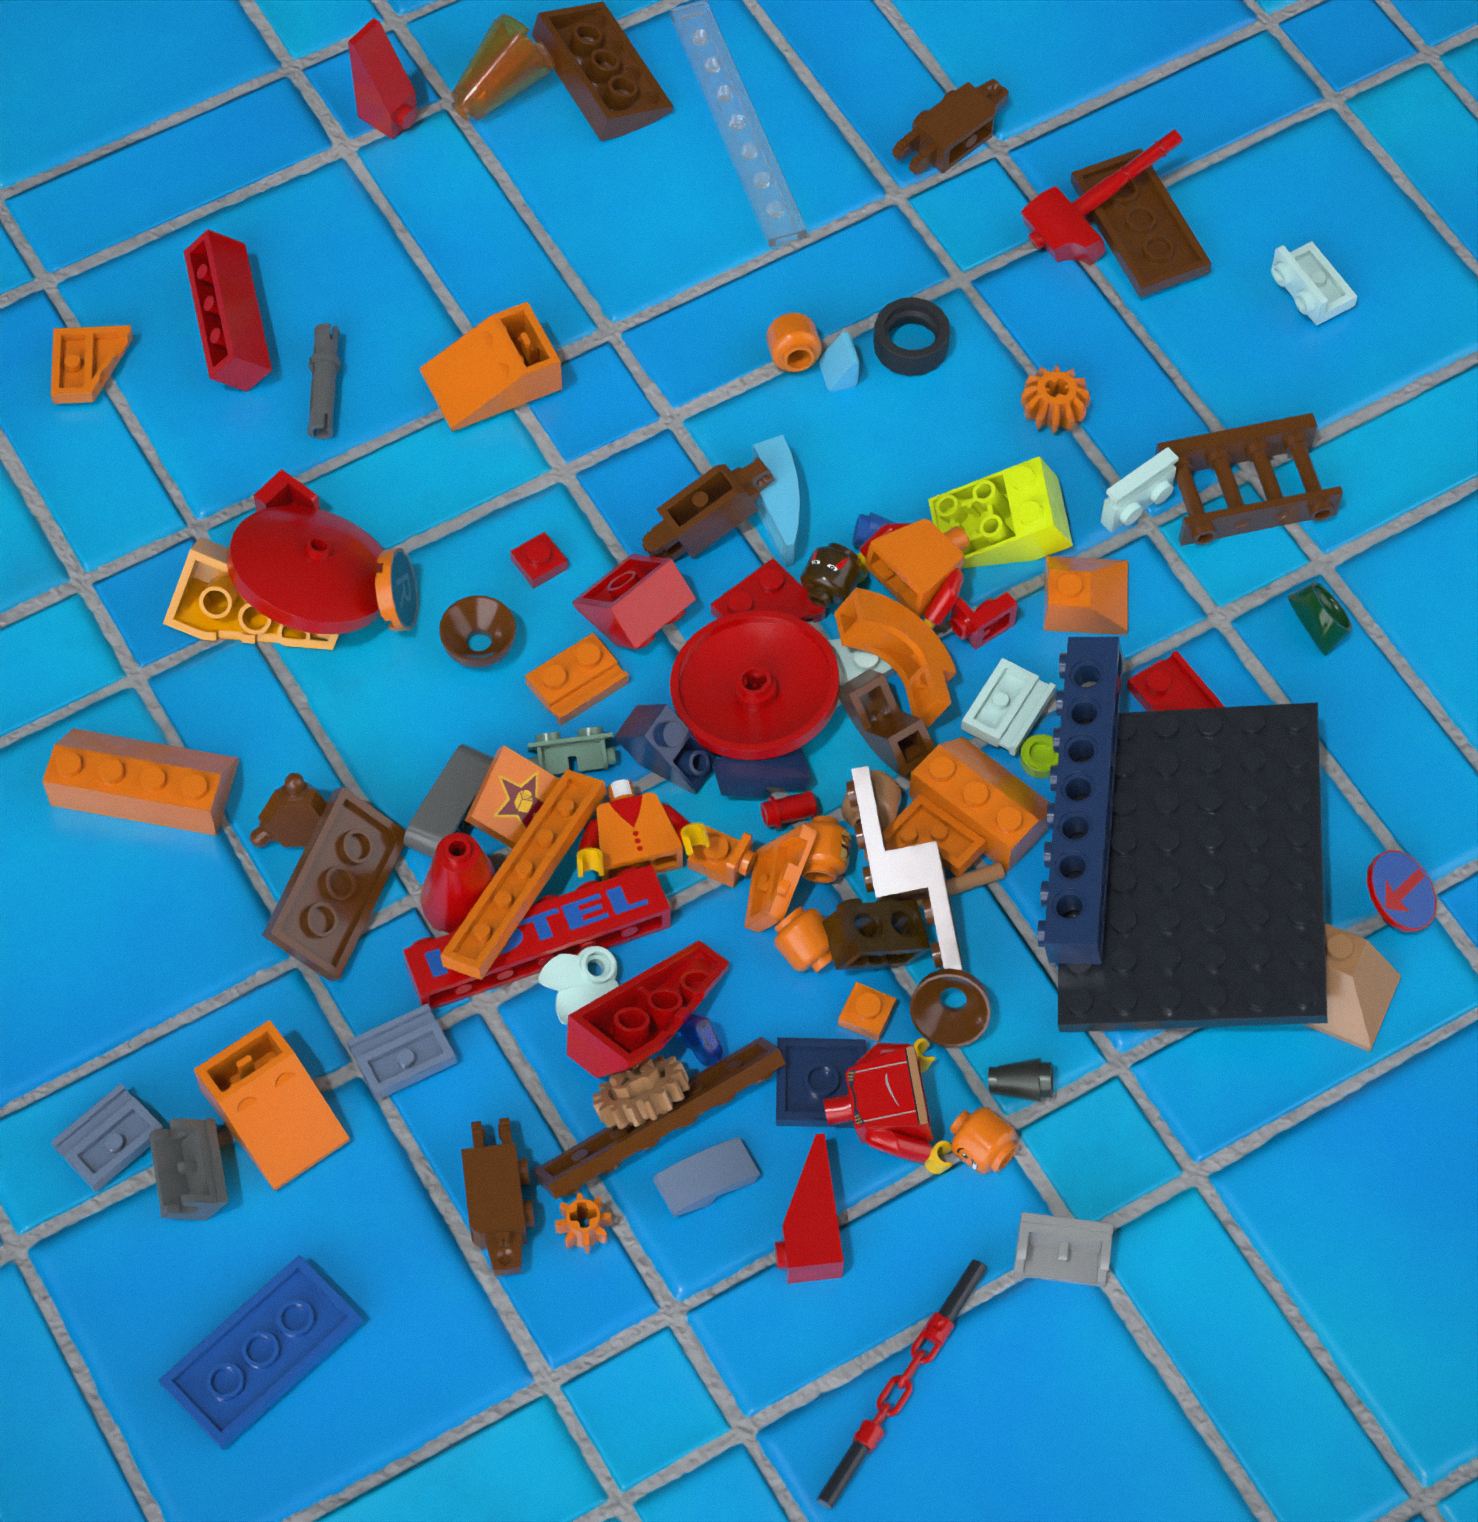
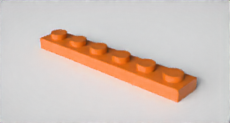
(523, 874)

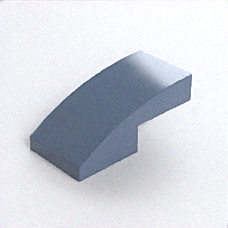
(706, 1175)

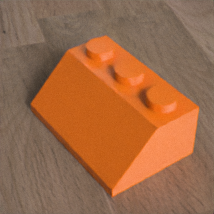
(982, 798)

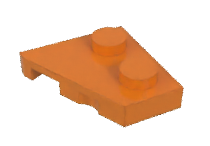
(85, 360)
(776, 877)

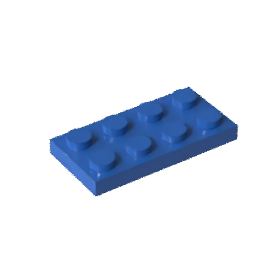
(260, 1352)

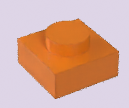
(867, 1011)

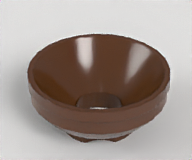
(473, 617)
(944, 1023)

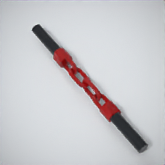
(870, 1432)

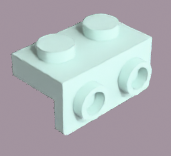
(1312, 282)

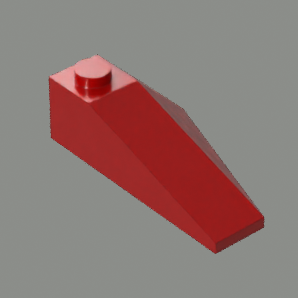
(642, 1012)

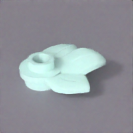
(575, 983)

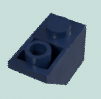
(665, 746)

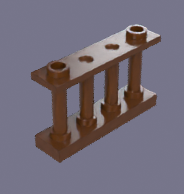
(1256, 445)

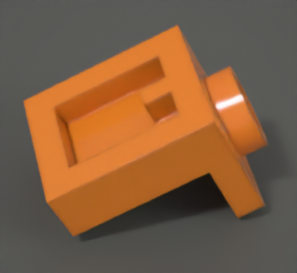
(725, 857)

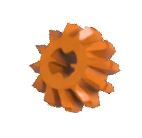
(1055, 399)

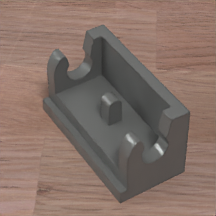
(188, 1169)

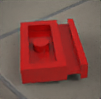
(1171, 686)

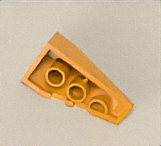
(212, 608)

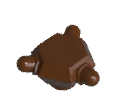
(289, 814)

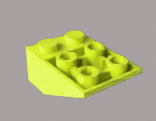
(1007, 515)

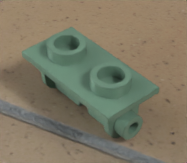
(587, 747)

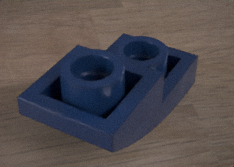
(752, 777)

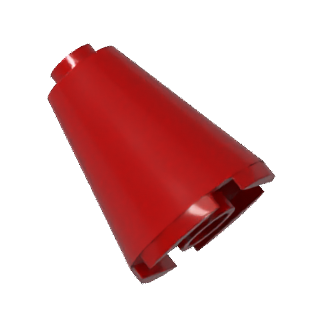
(455, 881)

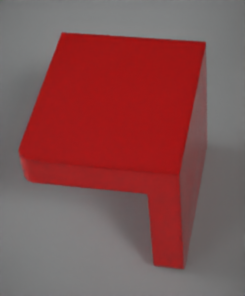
(284, 491)

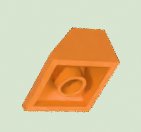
(1086, 595)

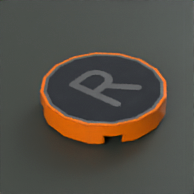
(396, 590)

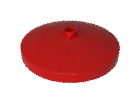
(306, 569)
(755, 684)

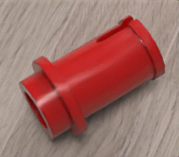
(788, 809)

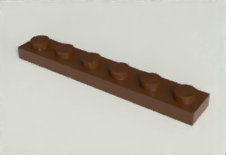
(611, 1145)

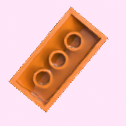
(139, 780)

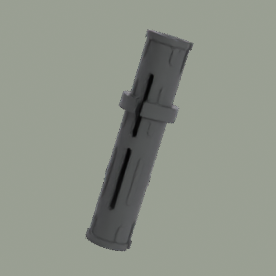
(324, 368)

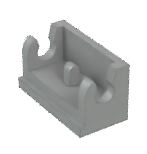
(1063, 1249)

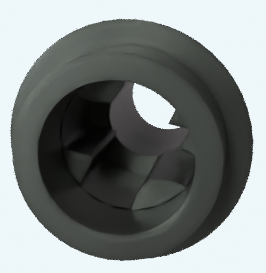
(1022, 1080)

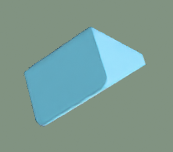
(840, 364)

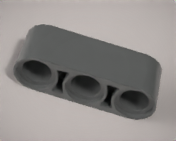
(448, 800)

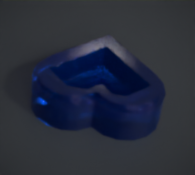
(701, 1038)

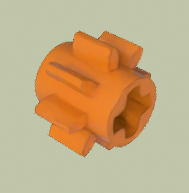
(588, 1210)

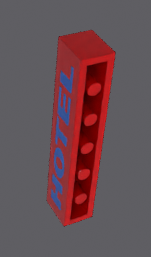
(592, 915)

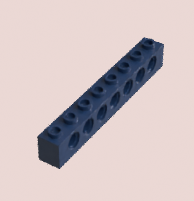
(1081, 938)

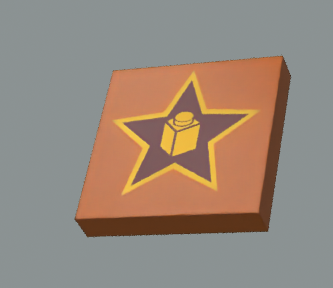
(510, 796)

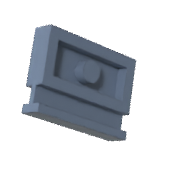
(401, 1052)
(107, 1137)

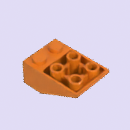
(493, 368)
(270, 1105)

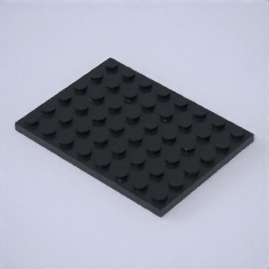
(1209, 876)

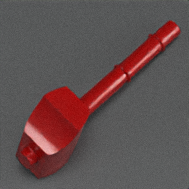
(1061, 224)

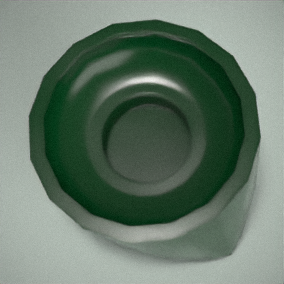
(1321, 615)

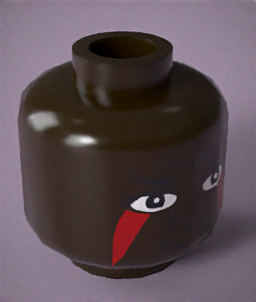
(830, 575)

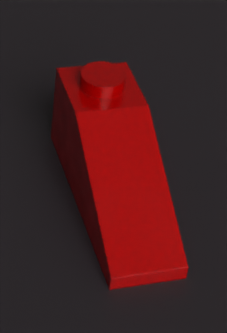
(380, 83)
(810, 1229)

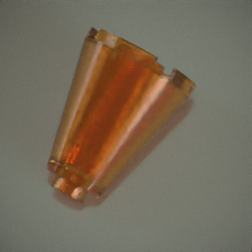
(500, 69)

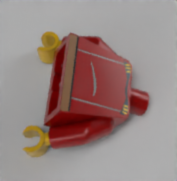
(891, 1103)

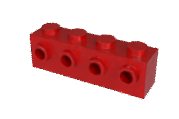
(227, 310)

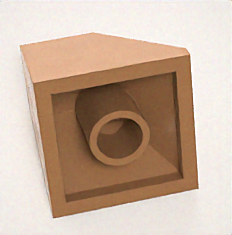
(1357, 988)

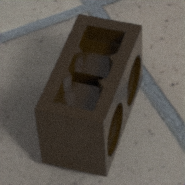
(875, 933)

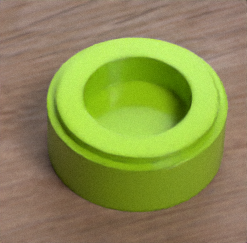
(1038, 756)

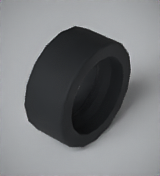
(918, 312)

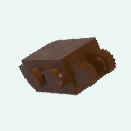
(952, 127)
(707, 510)
(495, 1198)

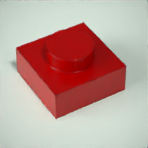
(538, 560)

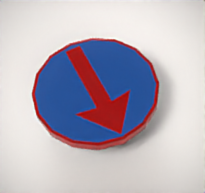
(1401, 891)

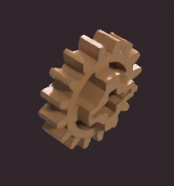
(641, 1092)

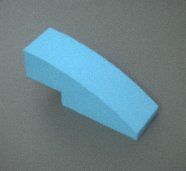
(781, 499)

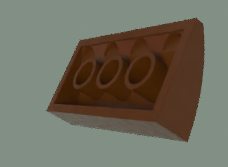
(601, 69)

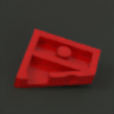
(771, 590)

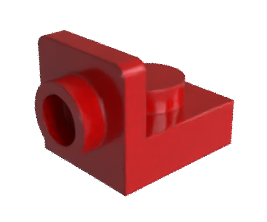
(986, 622)

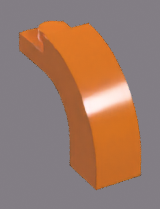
(903, 641)

